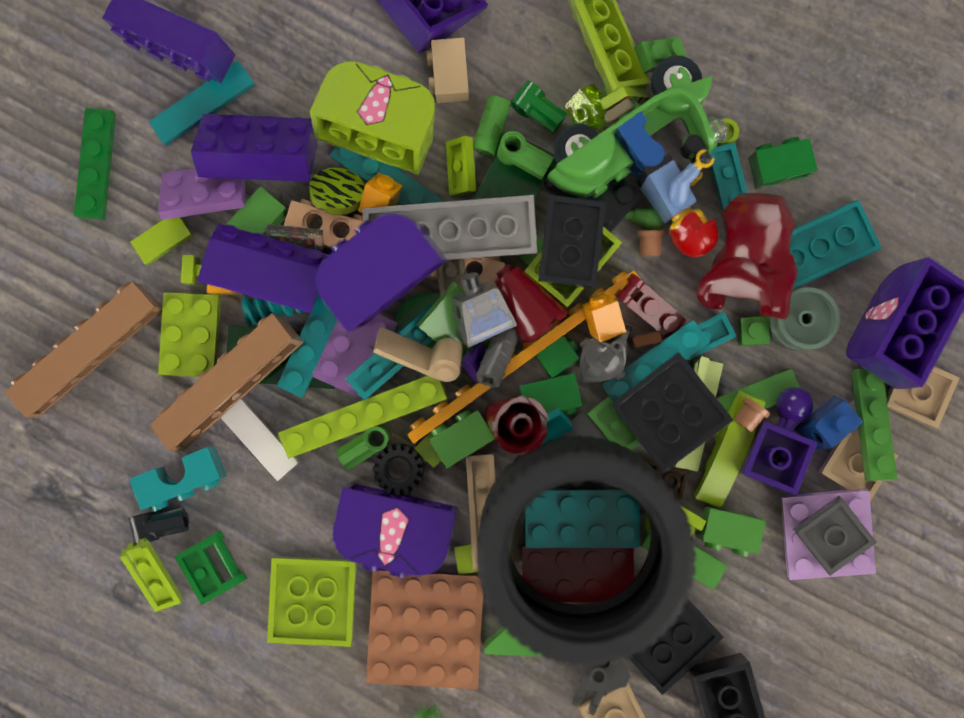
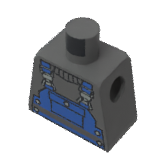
(480, 311)

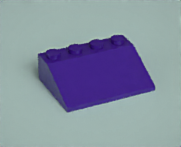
(431, 19)

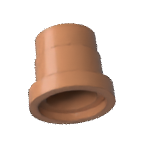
(650, 242)
(751, 414)

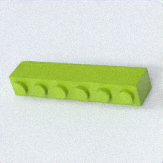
(362, 415)

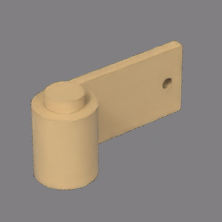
(440, 363)

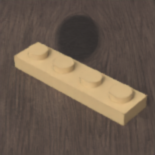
(479, 480)

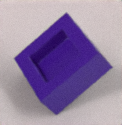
(472, 359)

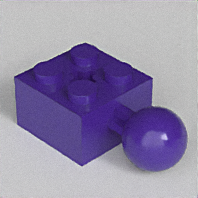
(792, 449)

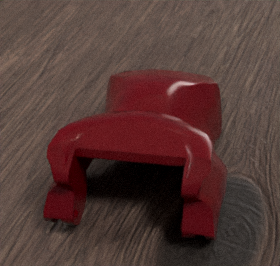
(754, 256)

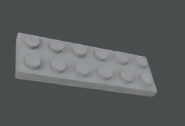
(473, 226)

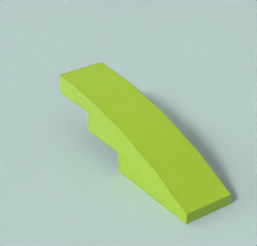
(726, 456)

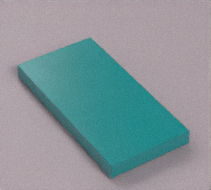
(832, 242)

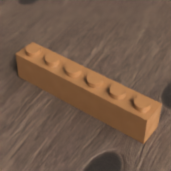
(83, 350)
(226, 382)

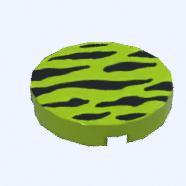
(336, 191)

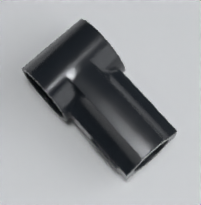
(158, 525)

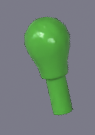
(646, 218)

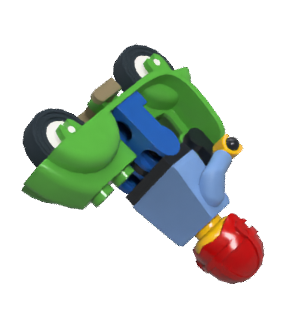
(592, 159)

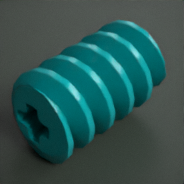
(256, 309)

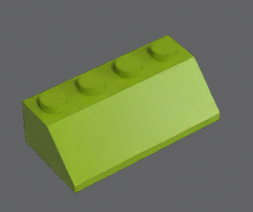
(609, 43)

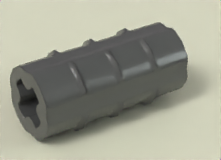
(497, 358)

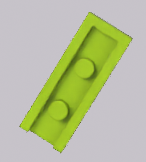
(151, 575)

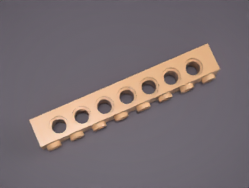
(304, 212)

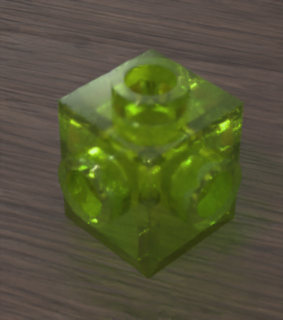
(586, 107)

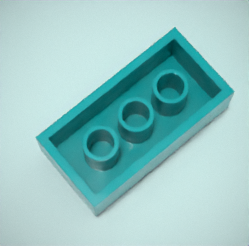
(582, 519)

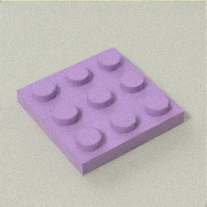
(796, 509)

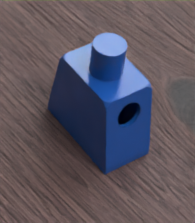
(831, 422)

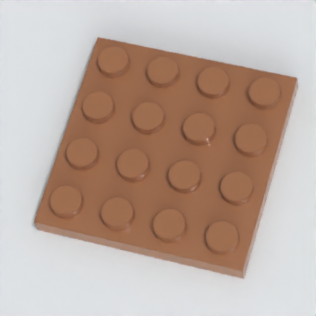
(425, 630)

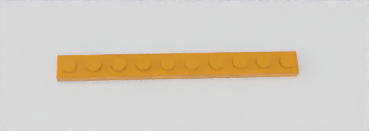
(467, 394)

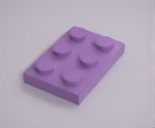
(187, 194)
(347, 351)

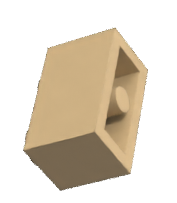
(449, 70)

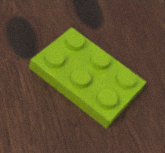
(189, 334)

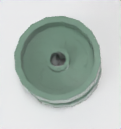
(820, 320)

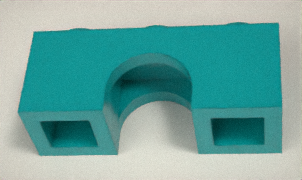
(156, 488)

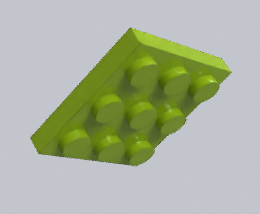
(311, 601)

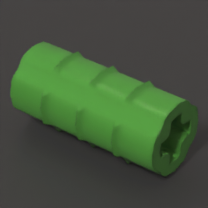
(491, 125)

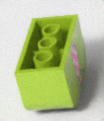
(375, 115)

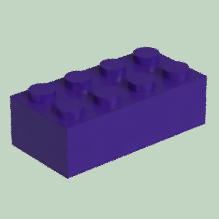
(170, 38)
(254, 148)

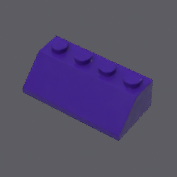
(262, 267)

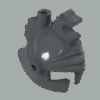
(604, 359)

